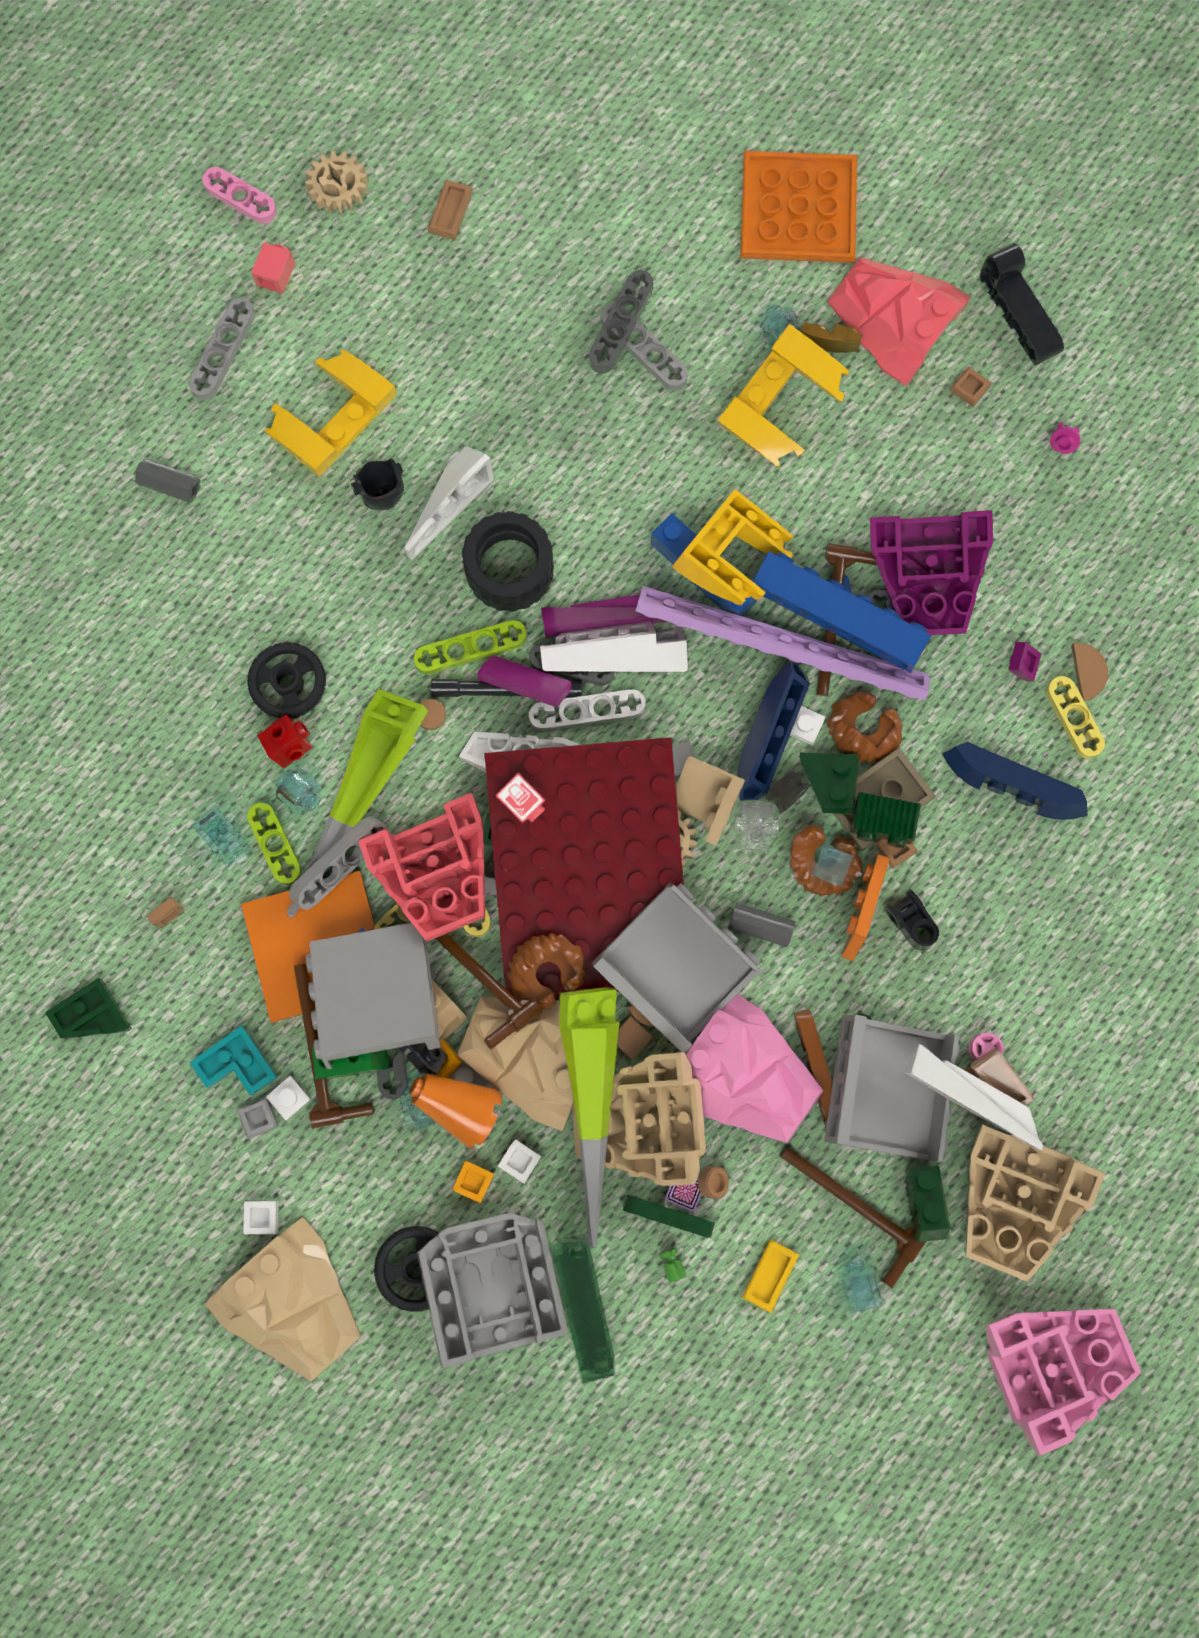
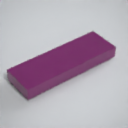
(524, 680)

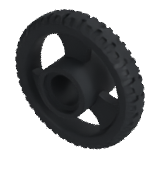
(292, 705)
(386, 1272)

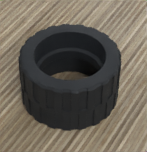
(501, 528)

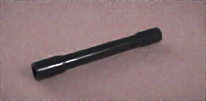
(458, 688)

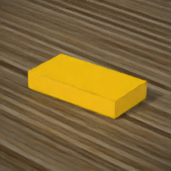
(770, 1276)

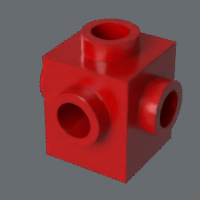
(285, 741)

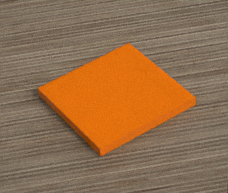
(799, 206)
(284, 941)

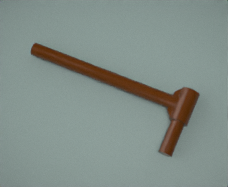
(841, 558)
(519, 1013)
(326, 1112)
(906, 1246)

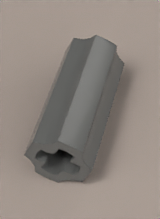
(167, 480)
(762, 924)

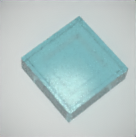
(833, 865)

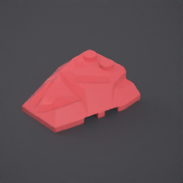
(896, 313)
(434, 868)

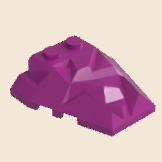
(933, 559)

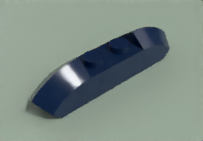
(771, 731)
(1029, 786)

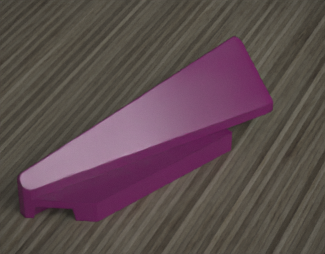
(593, 615)

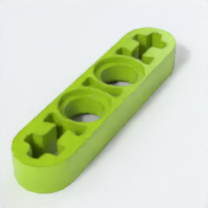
(468, 642)

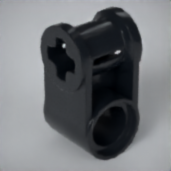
(912, 919)

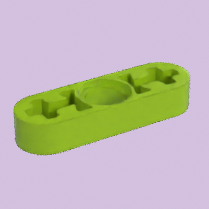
(258, 827)

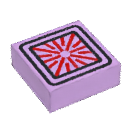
(684, 1195)

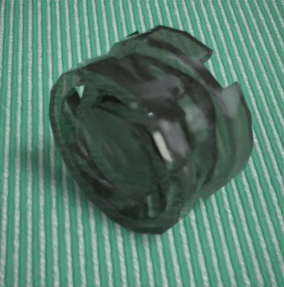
(787, 790)

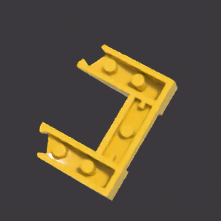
(789, 354)
(320, 450)
(702, 558)

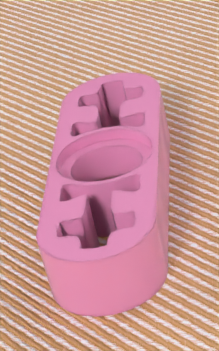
(235, 184)

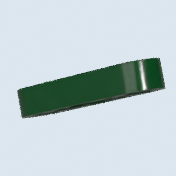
(668, 1216)

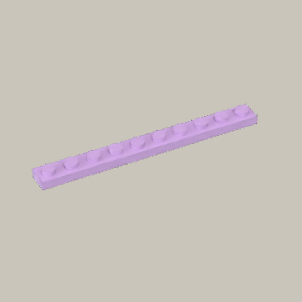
(782, 643)

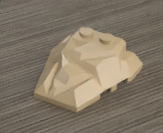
(524, 1066)
(655, 1121)
(1022, 1201)
(289, 1303)

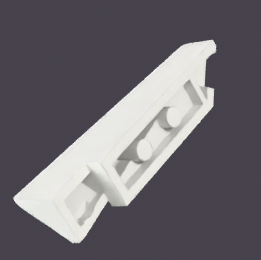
(618, 649)
(973, 1095)

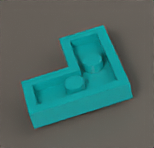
(238, 1054)

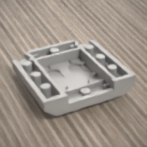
(490, 1287)

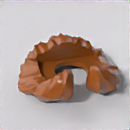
(850, 741)
(804, 863)
(538, 951)

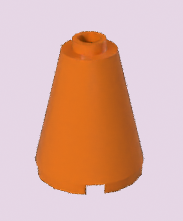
(457, 1106)

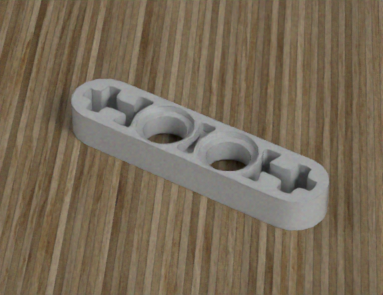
(647, 345)
(217, 347)
(336, 858)

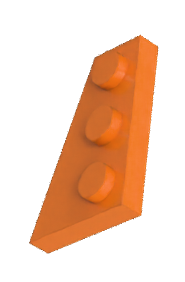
(865, 904)

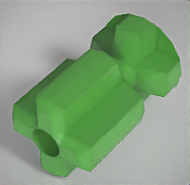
(674, 1267)

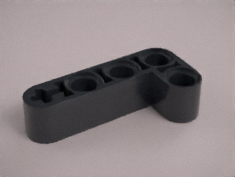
(1020, 306)

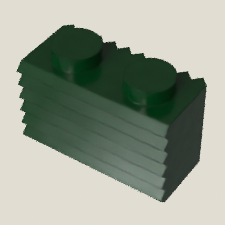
(885, 819)
(927, 1204)

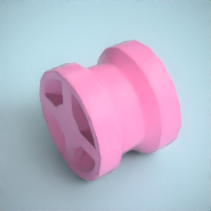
(987, 1042)

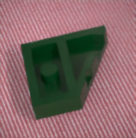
(832, 780)
(88, 1013)

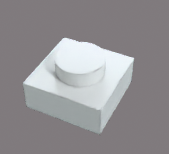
(807, 725)
(288, 1098)
(519, 1161)
(260, 1217)

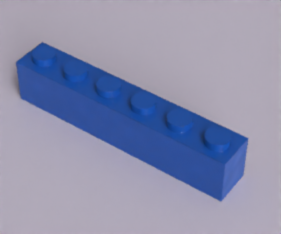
(841, 612)

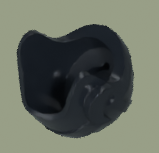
(379, 484)

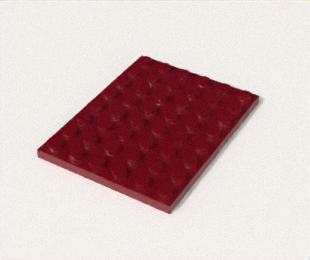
(591, 853)

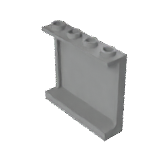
(677, 965)
(371, 992)
(877, 1102)

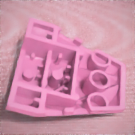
(751, 1073)
(1059, 1369)

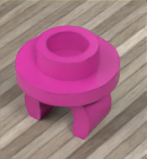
(1065, 439)

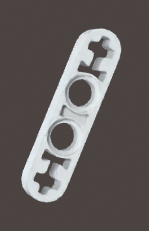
(586, 705)

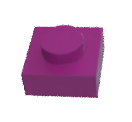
(1024, 661)

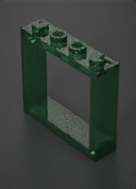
(584, 1308)

